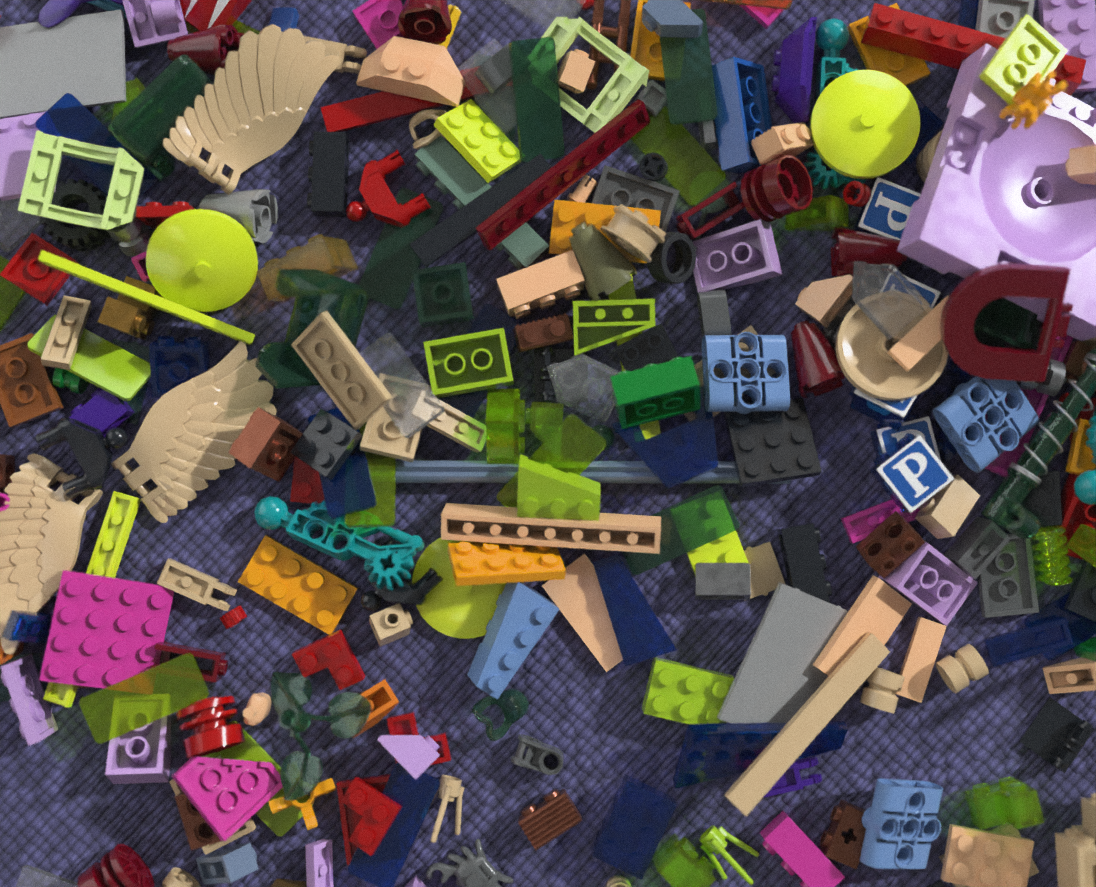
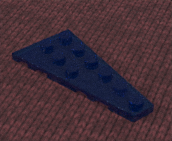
(730, 748)

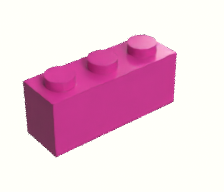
(799, 853)

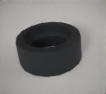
(684, 262)

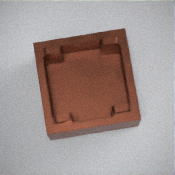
(266, 444)

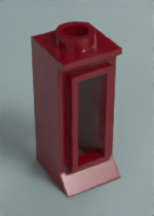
(730, 199)
(219, 664)

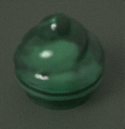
(606, 433)

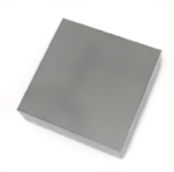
(653, 97)

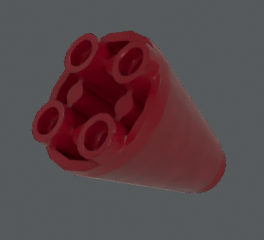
(206, 47)

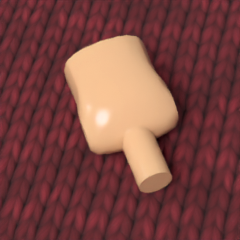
(257, 708)

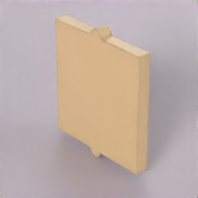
(764, 569)

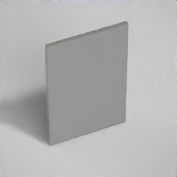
(74, 57)
(779, 663)

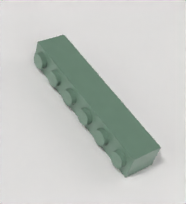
(464, 184)

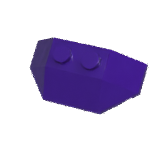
(794, 72)

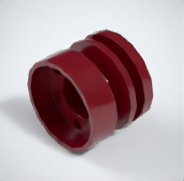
(776, 189)
(118, 869)

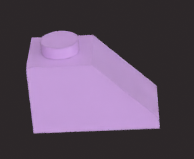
(411, 751)

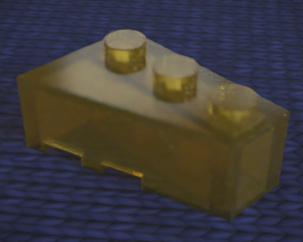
(320, 253)

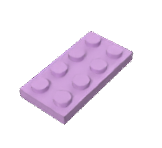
(1074, 27)

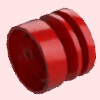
(210, 726)

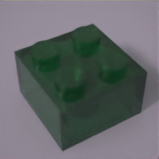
(443, 294)

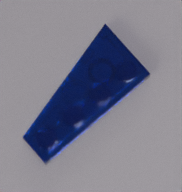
(632, 618)

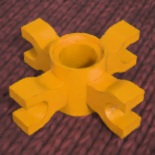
(1032, 100)
(280, 804)

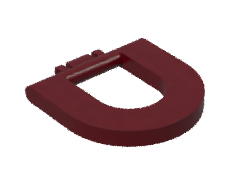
(998, 282)

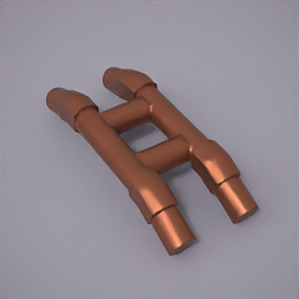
(619, 33)

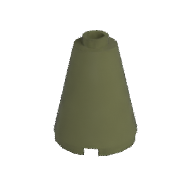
(599, 261)

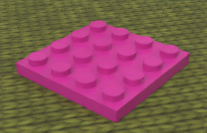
(104, 629)

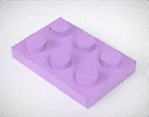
(26, 699)

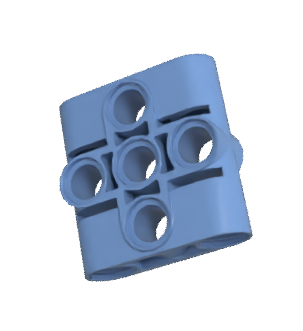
(763, 353)
(983, 441)
(901, 824)

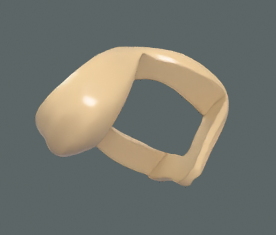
(418, 118)

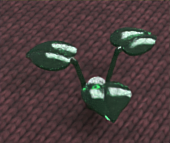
(348, 716)

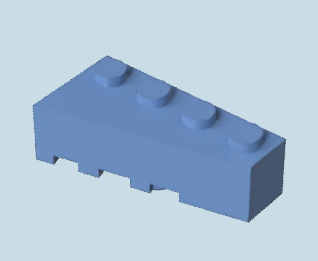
(510, 636)

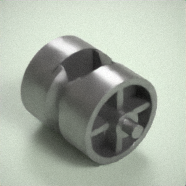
(132, 237)
(1053, 382)

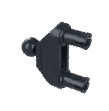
(90, 449)
(408, 594)

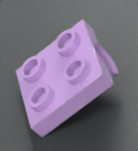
(154, 21)

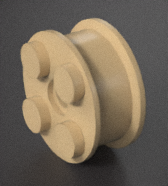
(633, 233)

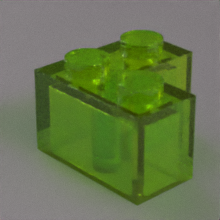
(503, 426)
(1004, 803)
(681, 865)

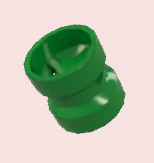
(64, 378)

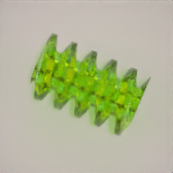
(1052, 555)

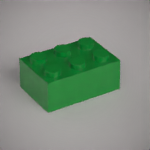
(656, 392)

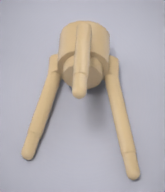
(449, 789)

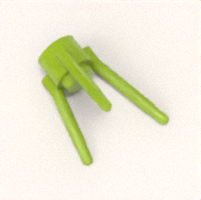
(714, 841)

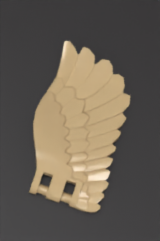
(252, 104)
(192, 431)
(37, 538)

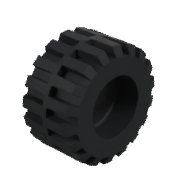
(69, 196)

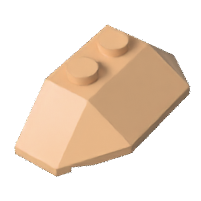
(413, 71)

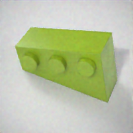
(609, 320)
(554, 493)

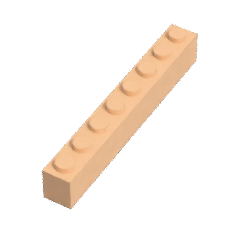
(503, 526)

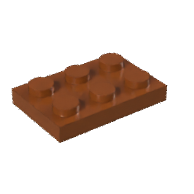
(25, 384)

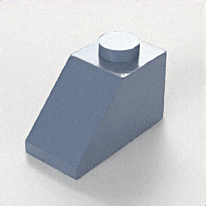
(671, 19)
(227, 864)

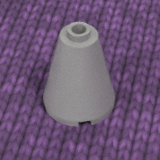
(250, 208)

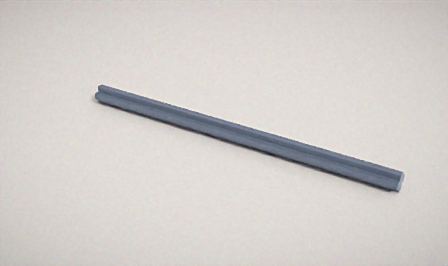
(601, 471)

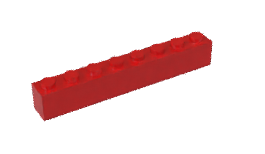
(945, 42)

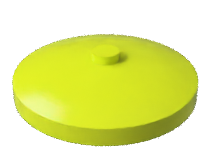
(865, 124)
(202, 260)
(451, 608)

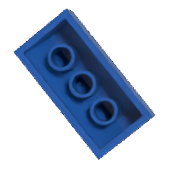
(741, 112)

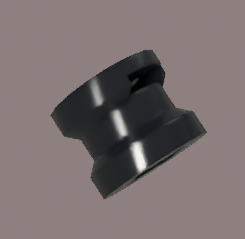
(651, 162)

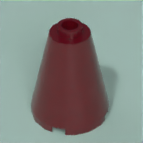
(425, 20)
(862, 247)
(814, 361)

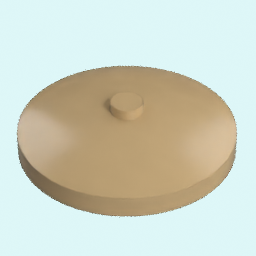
(868, 366)

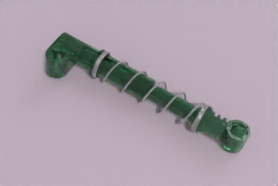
(1037, 456)

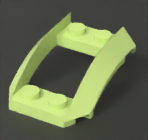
(618, 89)
(43, 175)

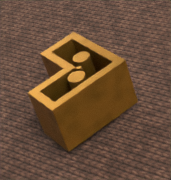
(128, 314)

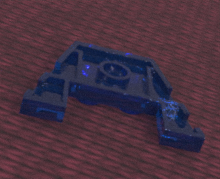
(679, 452)

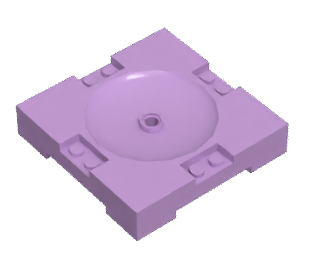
(1008, 195)

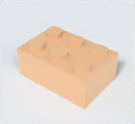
(541, 284)

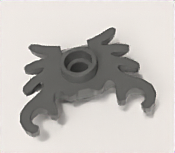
(470, 871)

